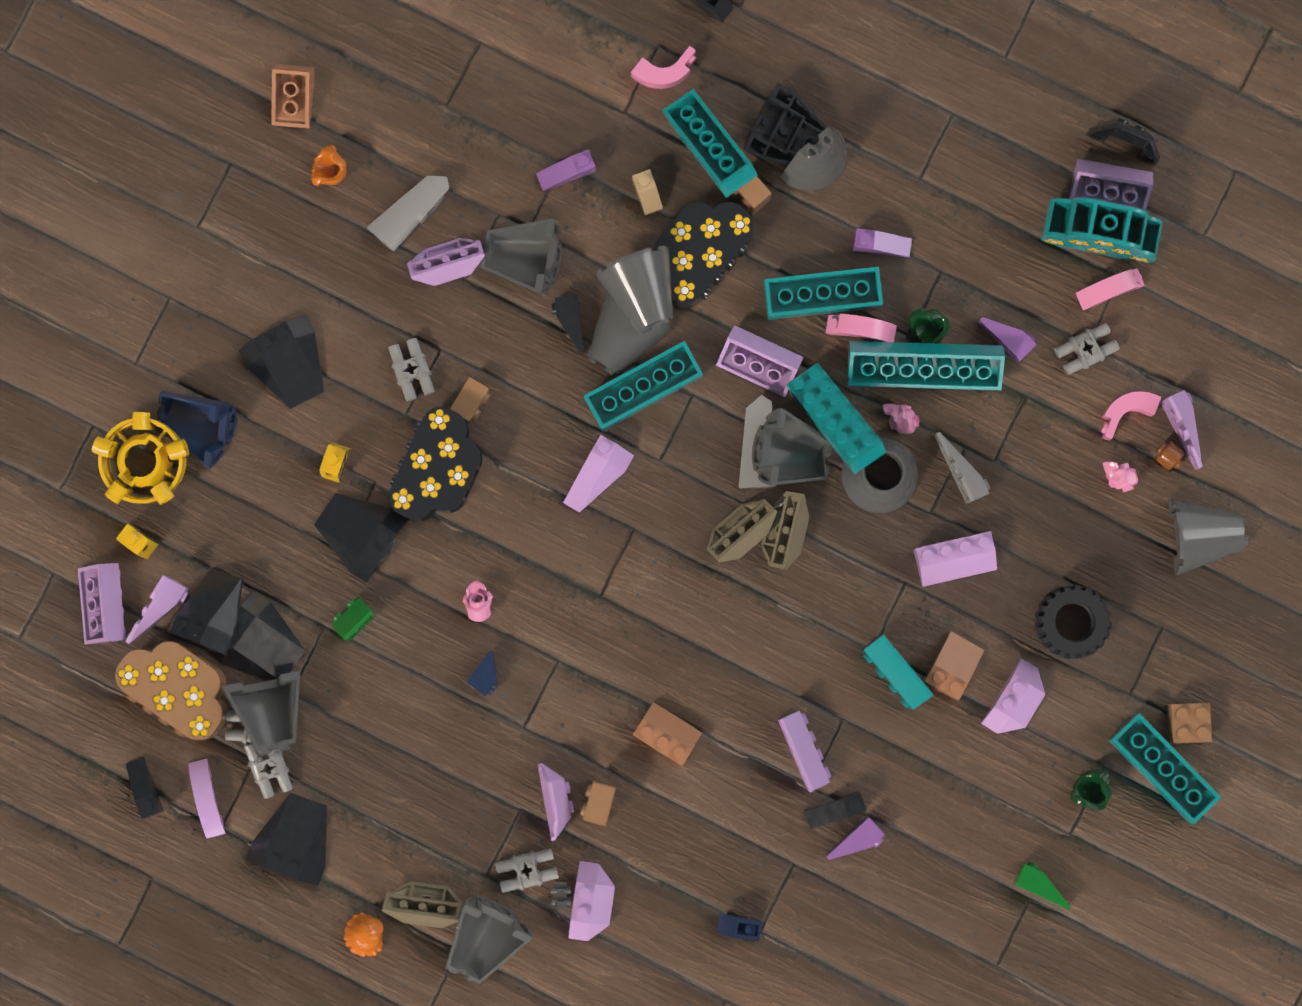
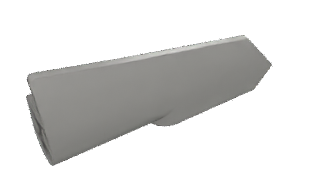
(409, 211)
(754, 417)

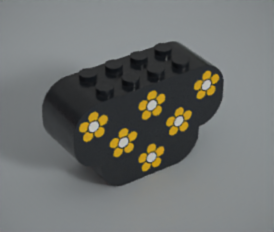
(704, 246)
(436, 468)

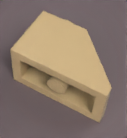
(647, 192)

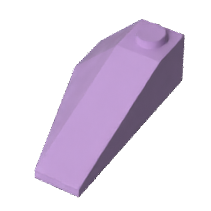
(1182, 417)
(166, 598)

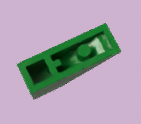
(1037, 883)

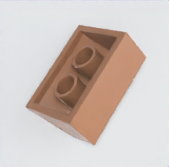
(667, 734)

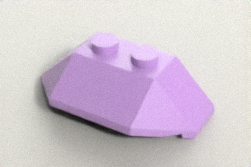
(446, 261)
(1016, 700)
(556, 800)
(591, 902)

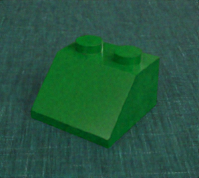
(353, 619)

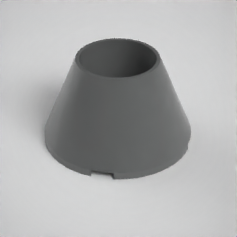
(883, 501)

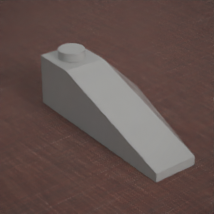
(966, 477)

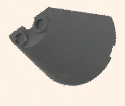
(817, 164)
(525, 254)
(641, 287)
(616, 340)
(789, 451)
(1205, 534)
(268, 711)
(485, 939)

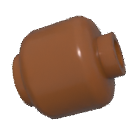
(1169, 455)

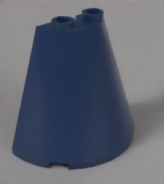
(201, 422)

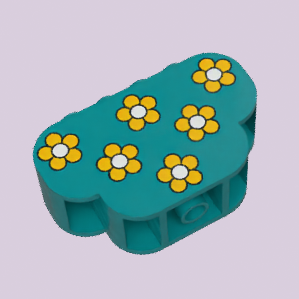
(1102, 229)

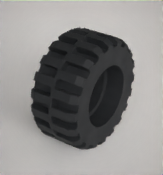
(1098, 616)

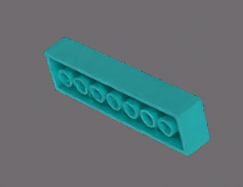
(925, 365)

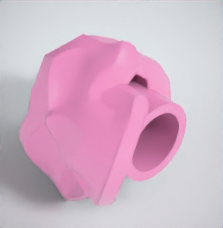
(901, 418)
(1120, 475)
(477, 601)

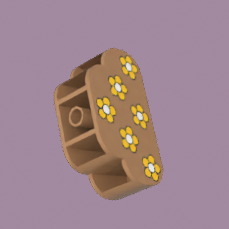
(176, 687)

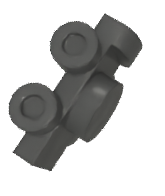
(560, 891)

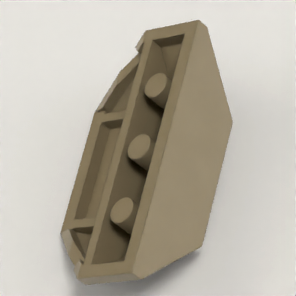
(741, 530)
(787, 532)
(423, 904)

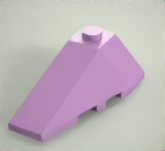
(601, 469)

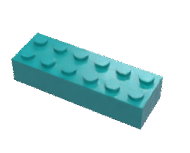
(709, 143)
(823, 293)
(643, 386)
(836, 418)
(1164, 768)

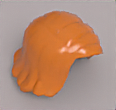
(328, 167)
(364, 935)

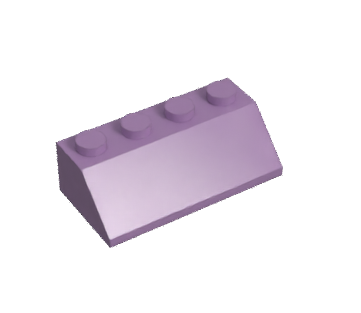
(1111, 184)
(759, 361)
(956, 559)
(101, 603)
(804, 751)

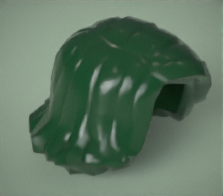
(928, 325)
(1092, 790)

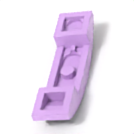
(205, 798)

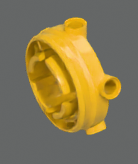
(107, 448)

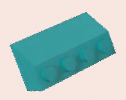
(897, 672)

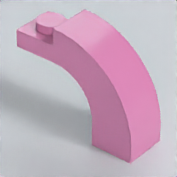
(664, 77)
(1110, 288)
(860, 327)
(1135, 401)

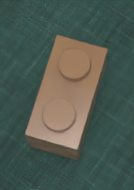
(470, 400)

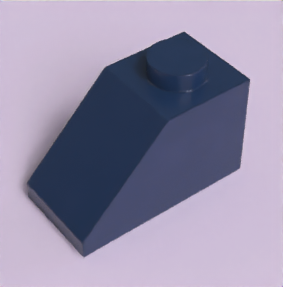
(485, 676)
(739, 927)

